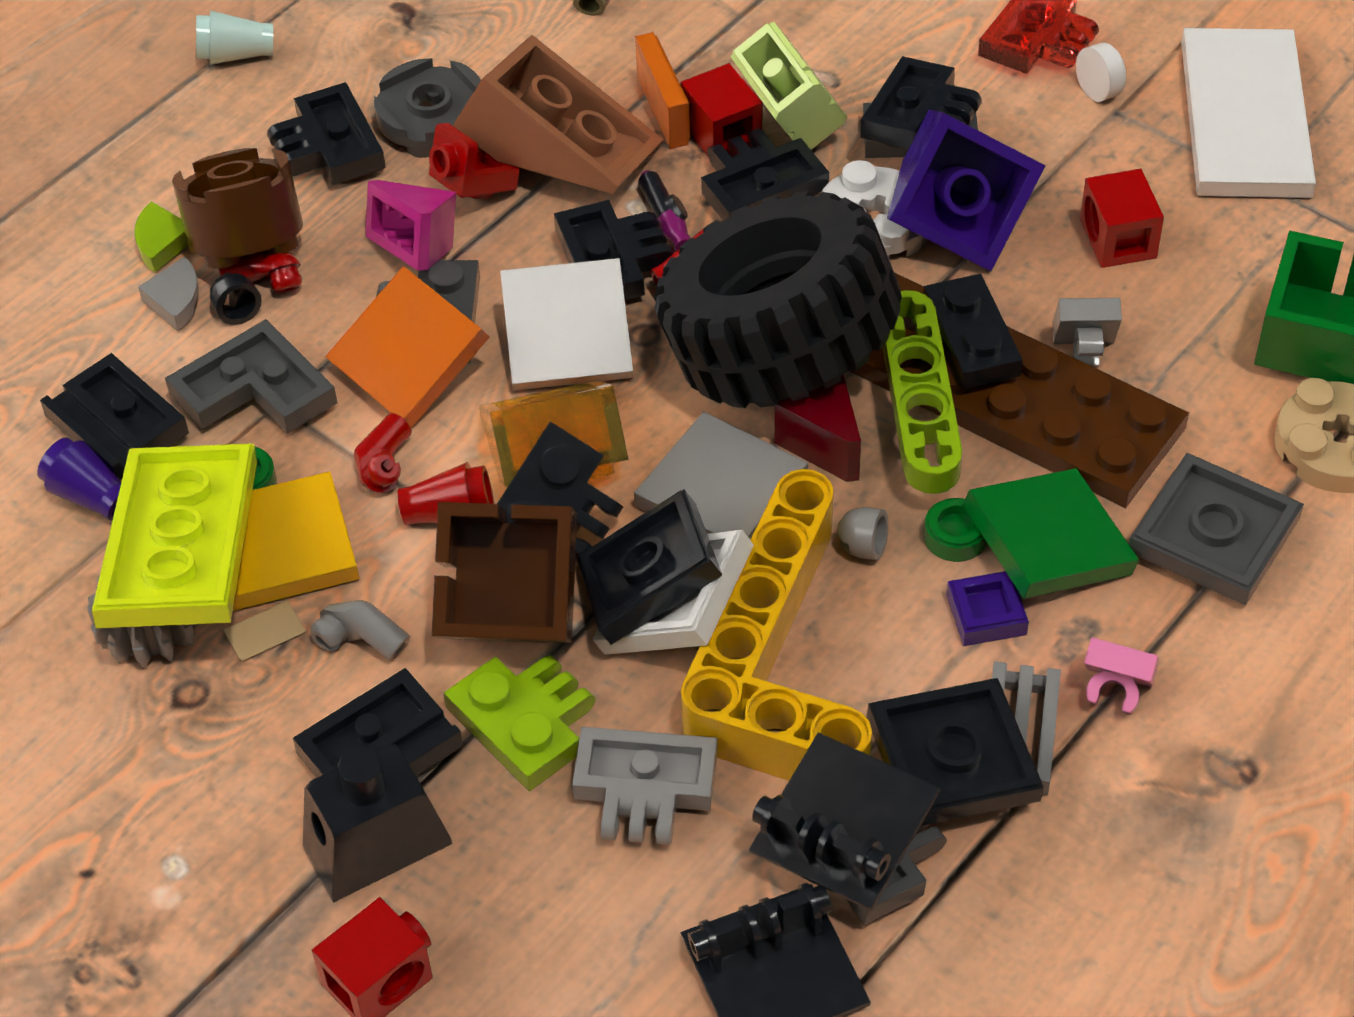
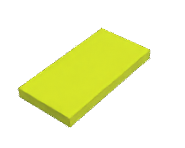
(176, 537)

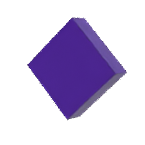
(987, 608)

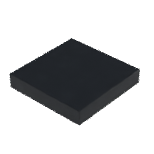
(648, 566)
(963, 744)

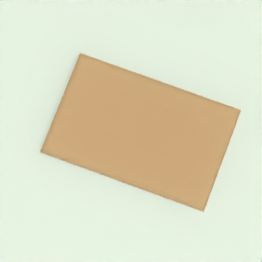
(264, 631)

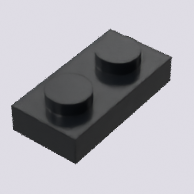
(974, 332)

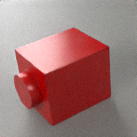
(721, 107)

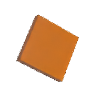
(407, 346)

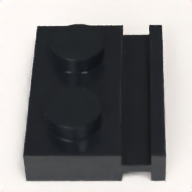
(114, 413)
(389, 713)

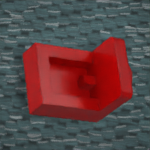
(465, 168)

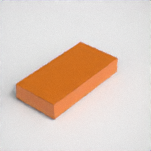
(662, 90)

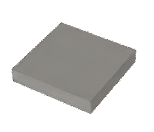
(723, 473)

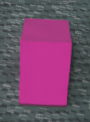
(411, 221)

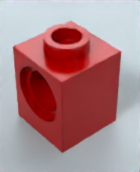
(1121, 218)
(374, 960)

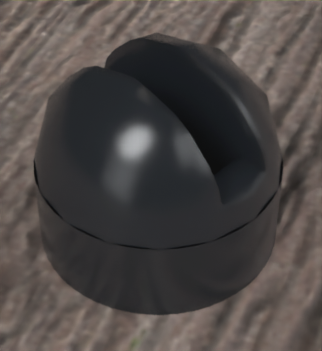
(243, 298)

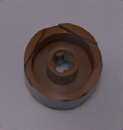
(239, 206)

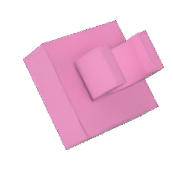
(1120, 666)

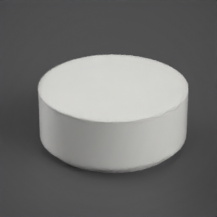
(1101, 71)

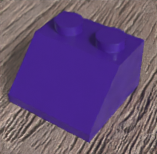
(962, 188)

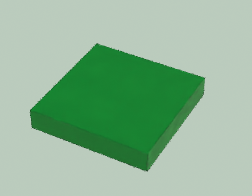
(1050, 533)

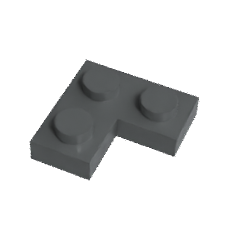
(257, 367)

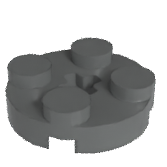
(417, 81)

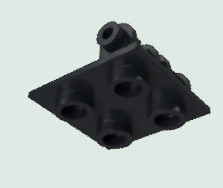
(843, 820)
(776, 959)

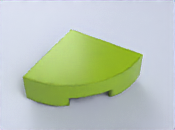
(159, 236)

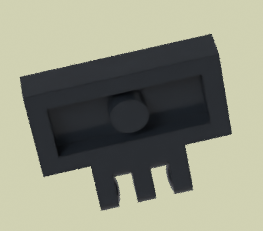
(908, 96)
(328, 135)
(760, 172)
(597, 234)
(558, 476)

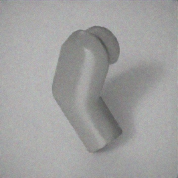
(358, 621)

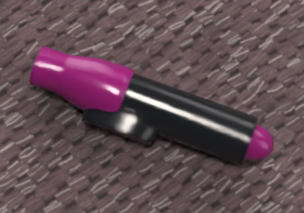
(667, 208)

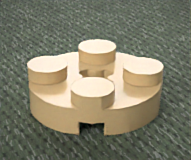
(1306, 436)

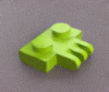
(522, 716)

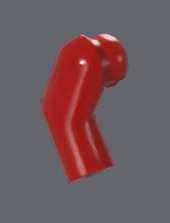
(280, 267)
(375, 454)

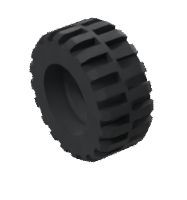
(778, 299)

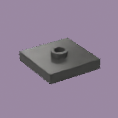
(1216, 528)

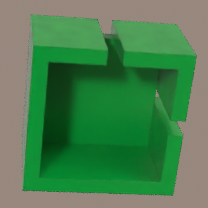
(1305, 324)

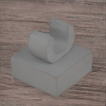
(1087, 325)

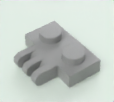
(644, 777)

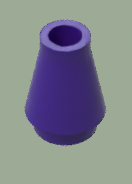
(79, 476)

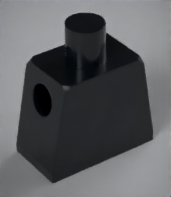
(368, 820)

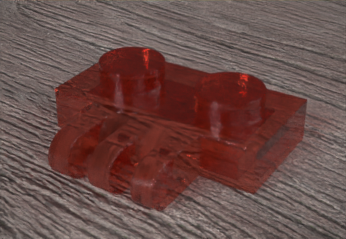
(1035, 31)

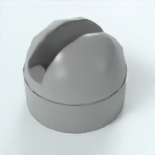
(864, 532)

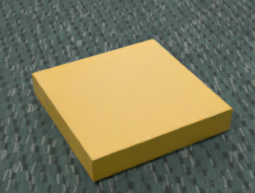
(294, 542)

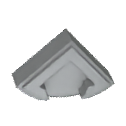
(172, 293)

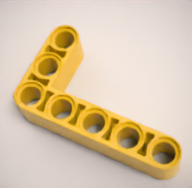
(753, 628)

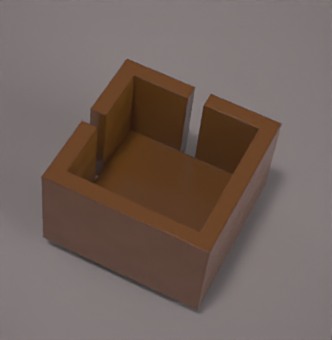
(509, 576)

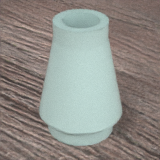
(231, 38)

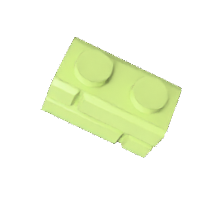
(788, 86)

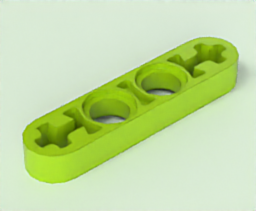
(923, 389)

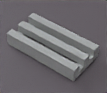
(1026, 683)

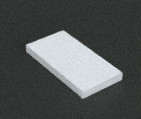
(1247, 113)

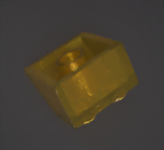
(582, 409)

